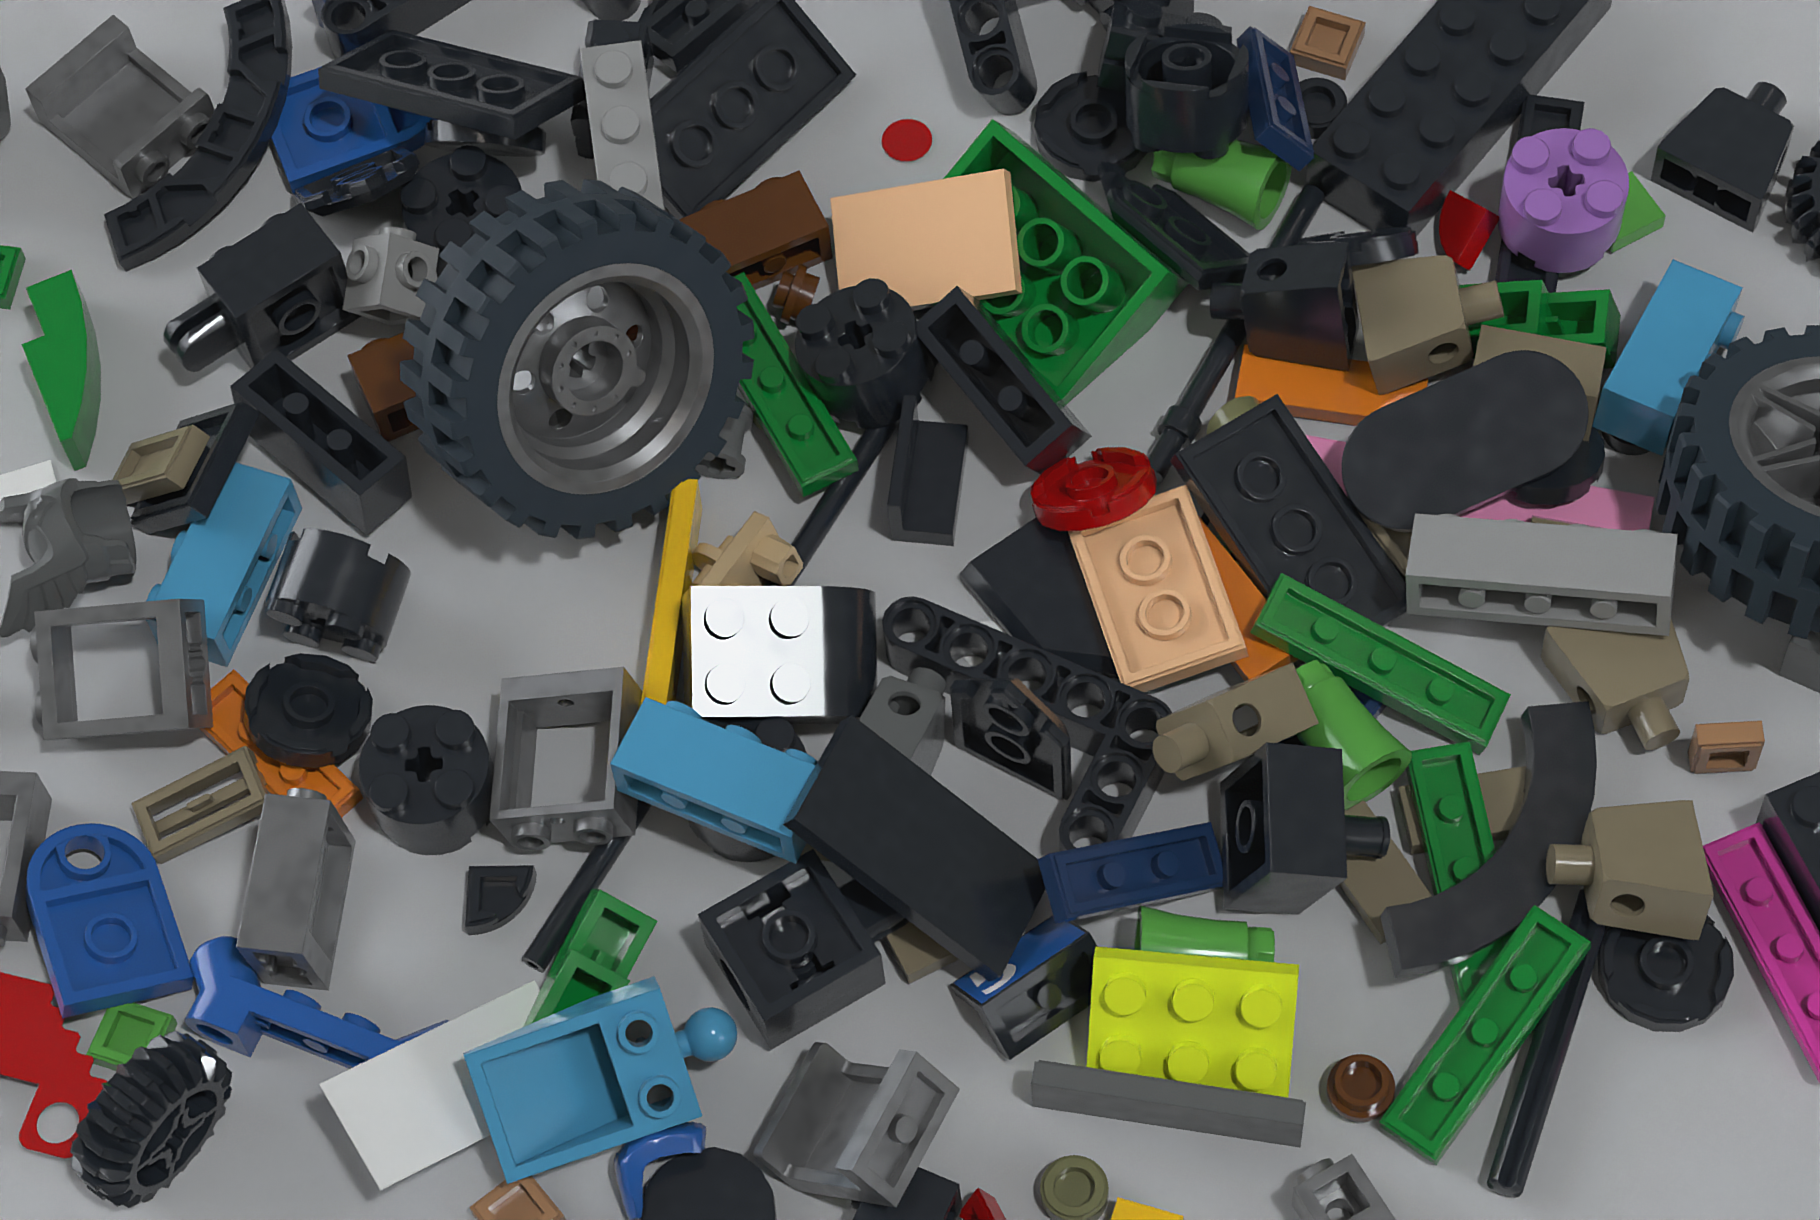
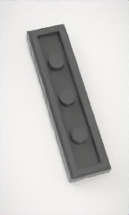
(1168, 1103)

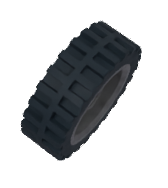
(538, 326)
(1748, 477)

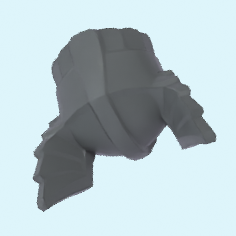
(74, 537)

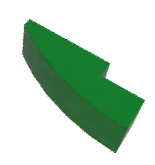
(1571, 316)
(66, 363)
(594, 954)

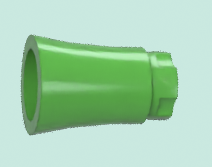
(1243, 182)
(1369, 751)
(1200, 936)

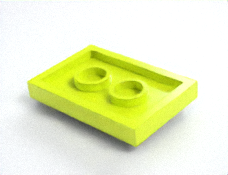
(1193, 1018)

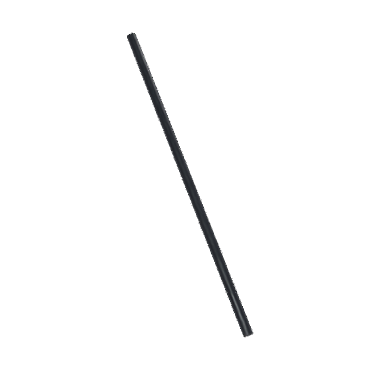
(604, 856)

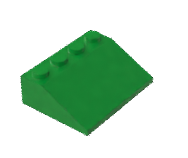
(1082, 275)

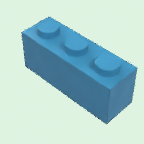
(1677, 332)
(231, 555)
(713, 775)

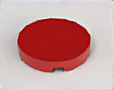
(1093, 491)

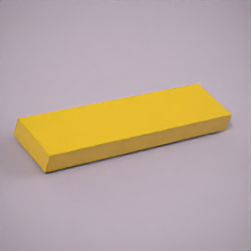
(674, 580)

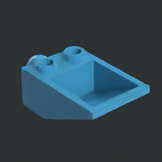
(583, 1086)

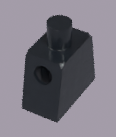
(1727, 153)
(1295, 304)

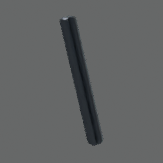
(1543, 1067)

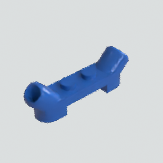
(238, 1011)

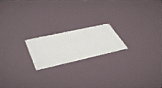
(419, 1096)

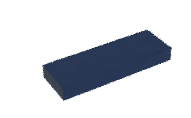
(1276, 100)
(1132, 872)

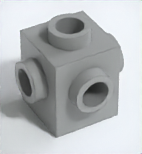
(387, 274)

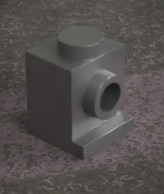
(1338, 1186)

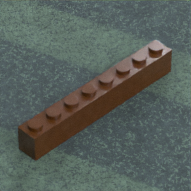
(756, 231)

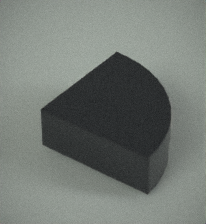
(497, 895)

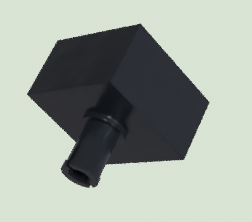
(1290, 829)

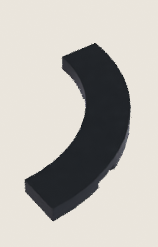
(228, 145)
(1503, 891)

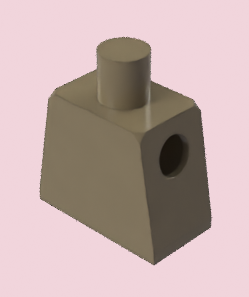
(1418, 317)
(1622, 677)
(1206, 737)
(1639, 868)

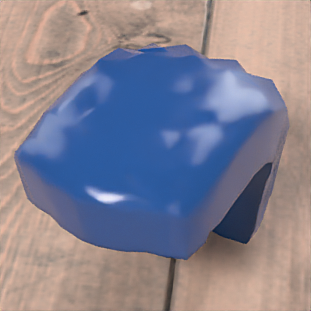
(637, 1154)

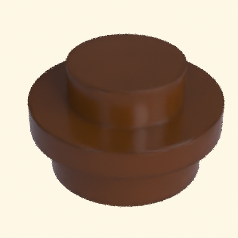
(795, 293)
(1360, 1087)

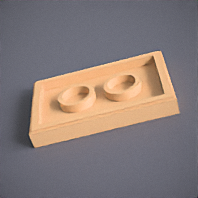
(931, 238)
(1159, 593)

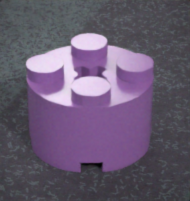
(1563, 198)

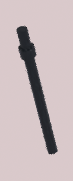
(1183, 421)

